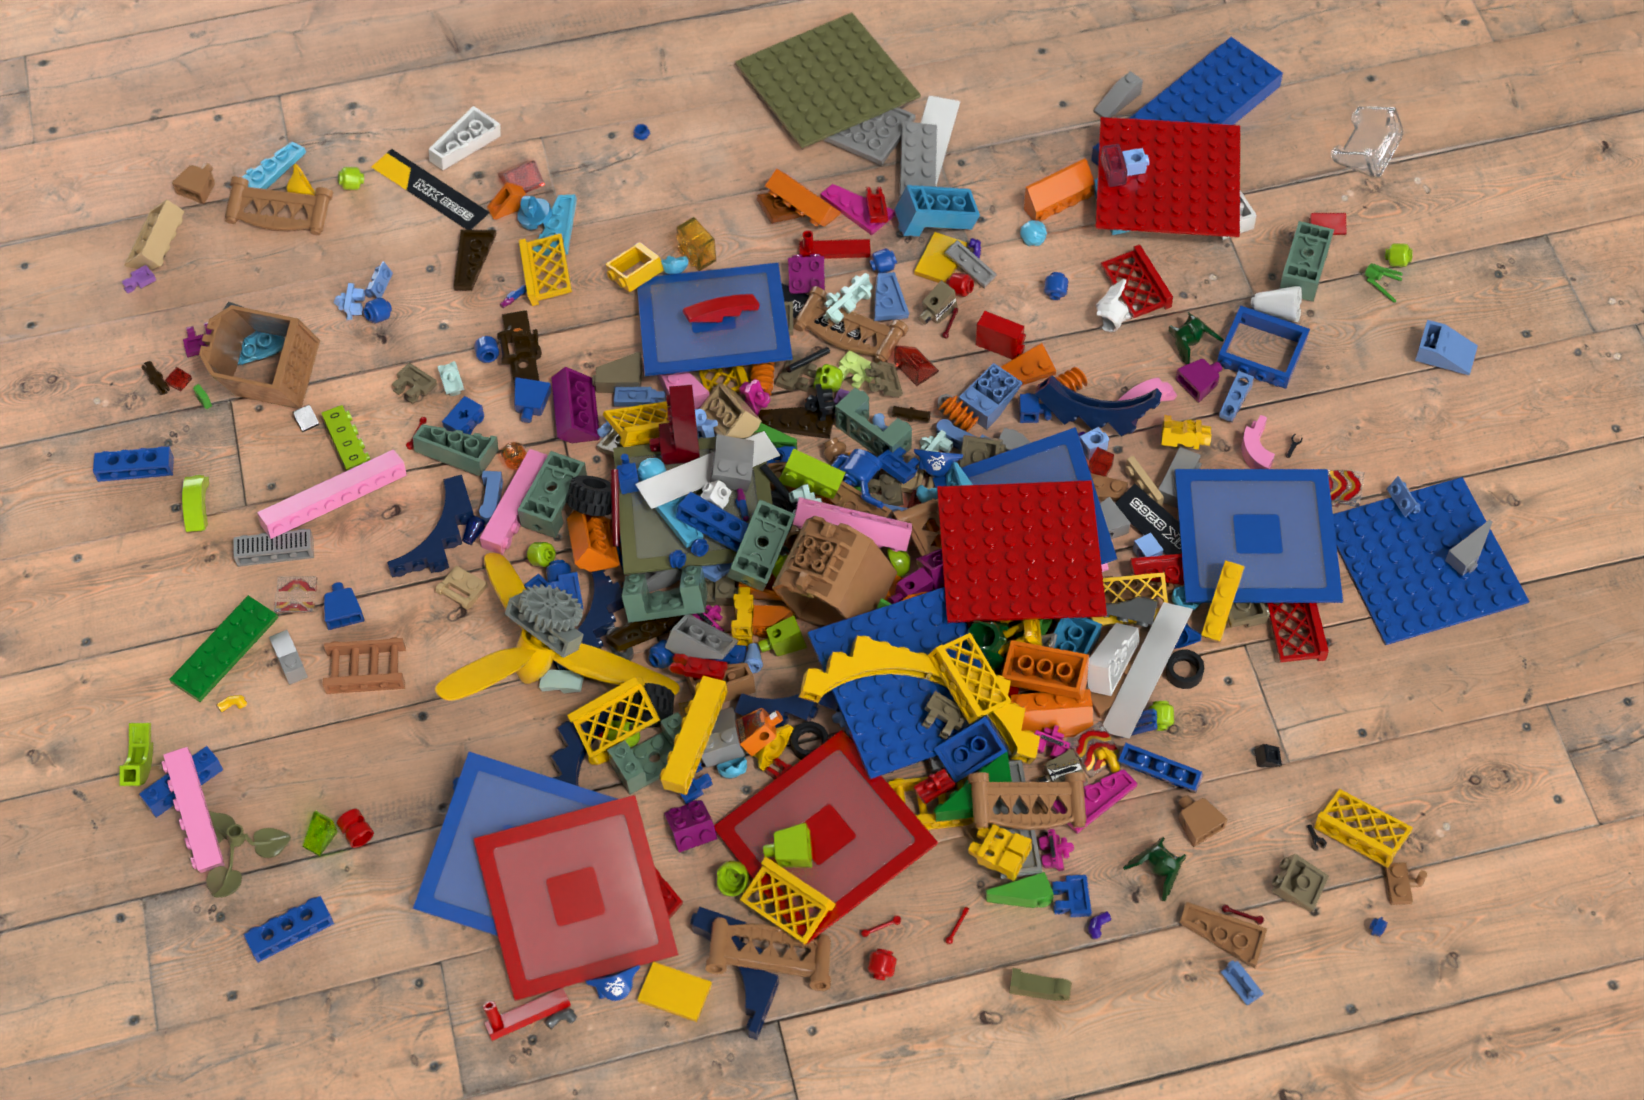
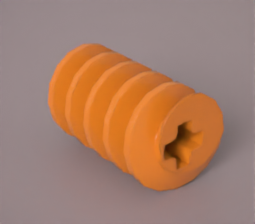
(765, 375)
(1073, 379)
(959, 414)

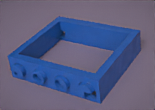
(1271, 325)

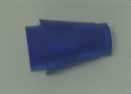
(473, 529)

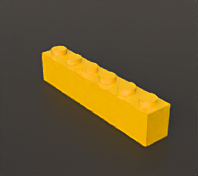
(694, 735)

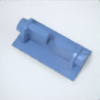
(380, 281)
(1403, 497)
(1241, 982)

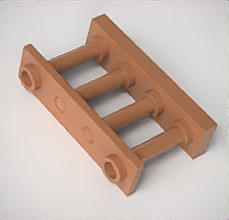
(364, 683)

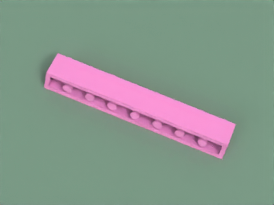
(331, 494)

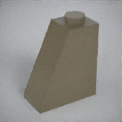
(619, 373)

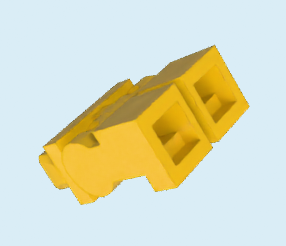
(1186, 433)
(743, 625)
(1001, 850)

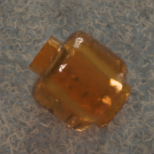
(513, 454)

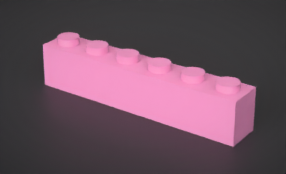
(505, 519)
(880, 529)
(193, 809)

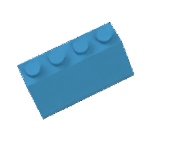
(1077, 634)

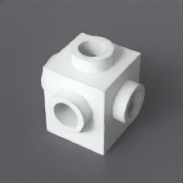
(716, 493)

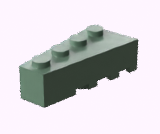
(455, 448)

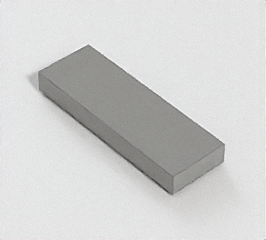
(970, 263)

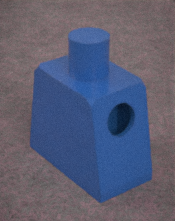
(531, 398)
(341, 607)

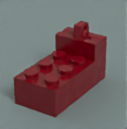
(679, 437)

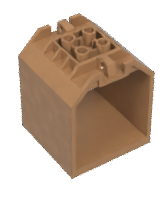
(295, 362)
(833, 573)

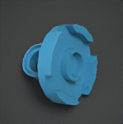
(533, 212)

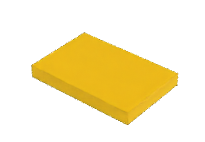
(934, 263)
(675, 991)

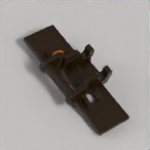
(526, 345)

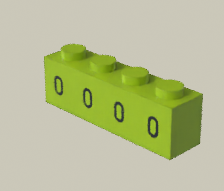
(344, 437)

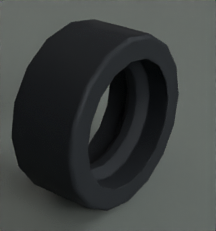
(1185, 682)
(806, 727)

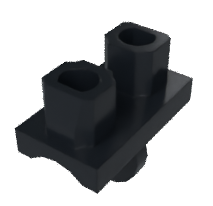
(818, 402)

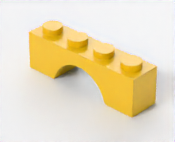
(1222, 601)

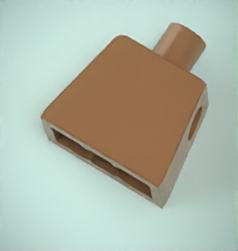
(195, 183)
(1200, 819)

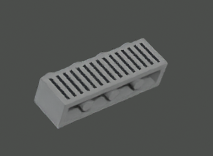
(263, 550)

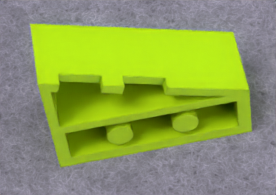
(805, 470)

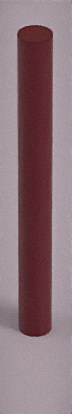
(615, 508)

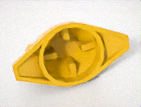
(299, 183)
(774, 748)

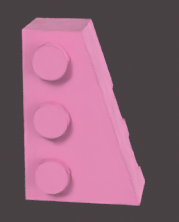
(700, 393)

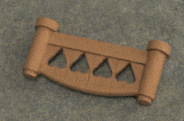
(242, 196)
(886, 336)
(918, 517)
(1069, 793)
(725, 952)

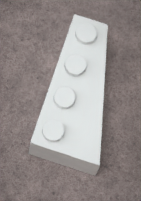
(463, 138)
(1111, 658)

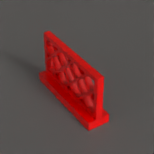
(1152, 278)
(1313, 625)

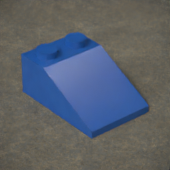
(971, 748)

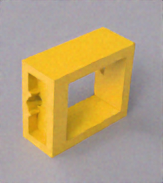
(630, 258)

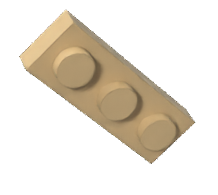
(1134, 470)

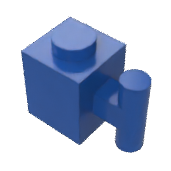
(1031, 408)
(627, 475)

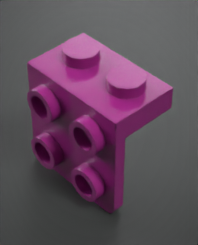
(806, 273)
(691, 825)

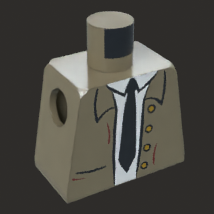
(938, 304)
(1059, 766)

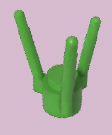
(1376, 272)

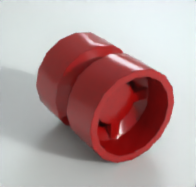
(355, 828)

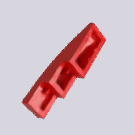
(715, 309)

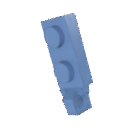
(637, 396)

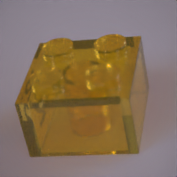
(696, 244)

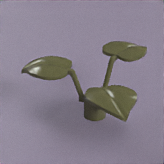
(267, 844)

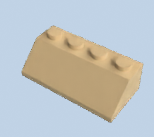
(155, 236)
(731, 412)

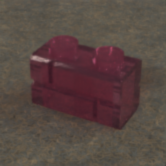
(1114, 165)

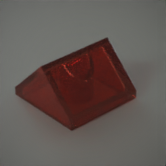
(523, 174)
(913, 364)

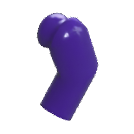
(976, 244)
(1096, 923)

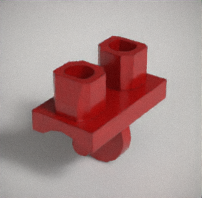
(934, 786)

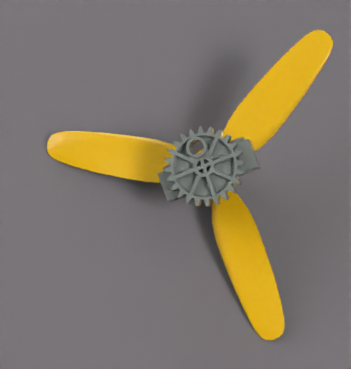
(546, 636)

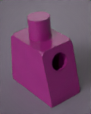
(1199, 378)
(915, 583)

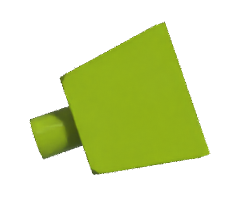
(783, 638)
(791, 847)

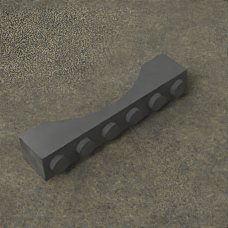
(1137, 609)

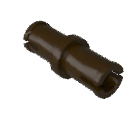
(155, 378)
(911, 414)

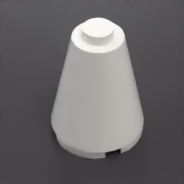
(1279, 303)

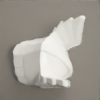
(1113, 310)

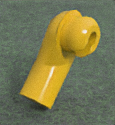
(230, 701)
(1111, 757)
(599, 759)

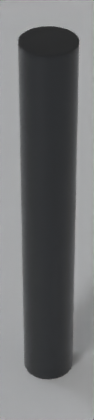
(808, 359)
(778, 484)

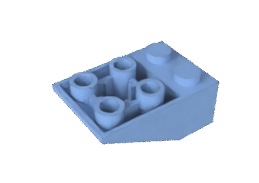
(1446, 348)
(990, 395)

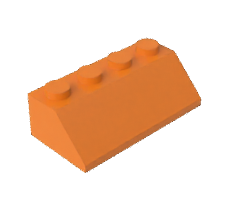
(1059, 191)
(801, 198)
(592, 542)
(1046, 669)
(1049, 710)

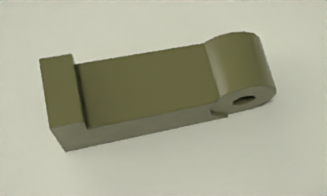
(1039, 986)

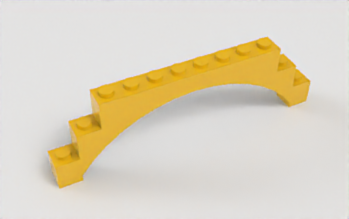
(881, 658)

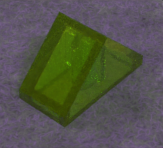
(319, 833)

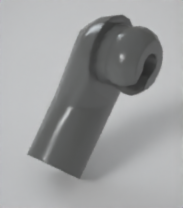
(565, 1014)

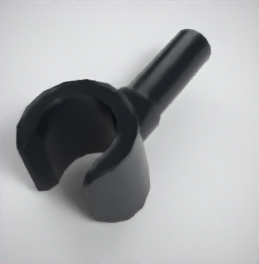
(1293, 446)
(1316, 839)

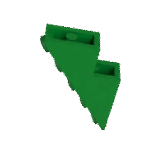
(960, 803)

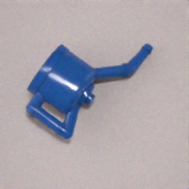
(859, 470)

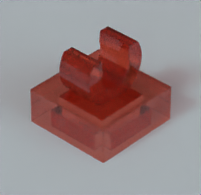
(178, 379)

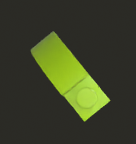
(194, 502)
(140, 755)

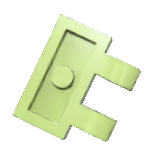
(856, 365)

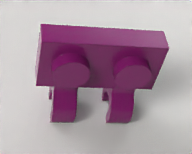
(193, 342)

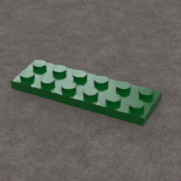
(223, 648)

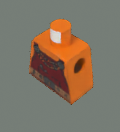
(757, 729)

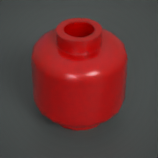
(961, 284)
(882, 964)

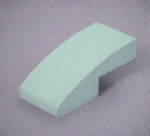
(561, 680)

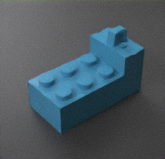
(935, 208)

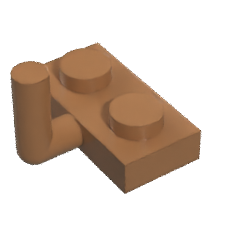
(1400, 885)

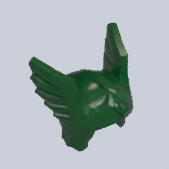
(1190, 335)
(990, 640)
(1160, 863)

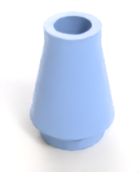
(753, 658)

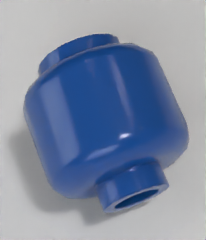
(883, 261)
(1056, 285)
(377, 310)
(486, 349)
(556, 568)
(660, 656)

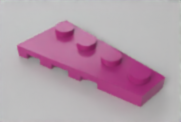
(853, 207)
(1101, 796)

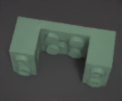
(1307, 258)
(853, 417)
(543, 508)
(755, 563)
(686, 600)
(634, 765)

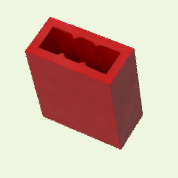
(1000, 335)

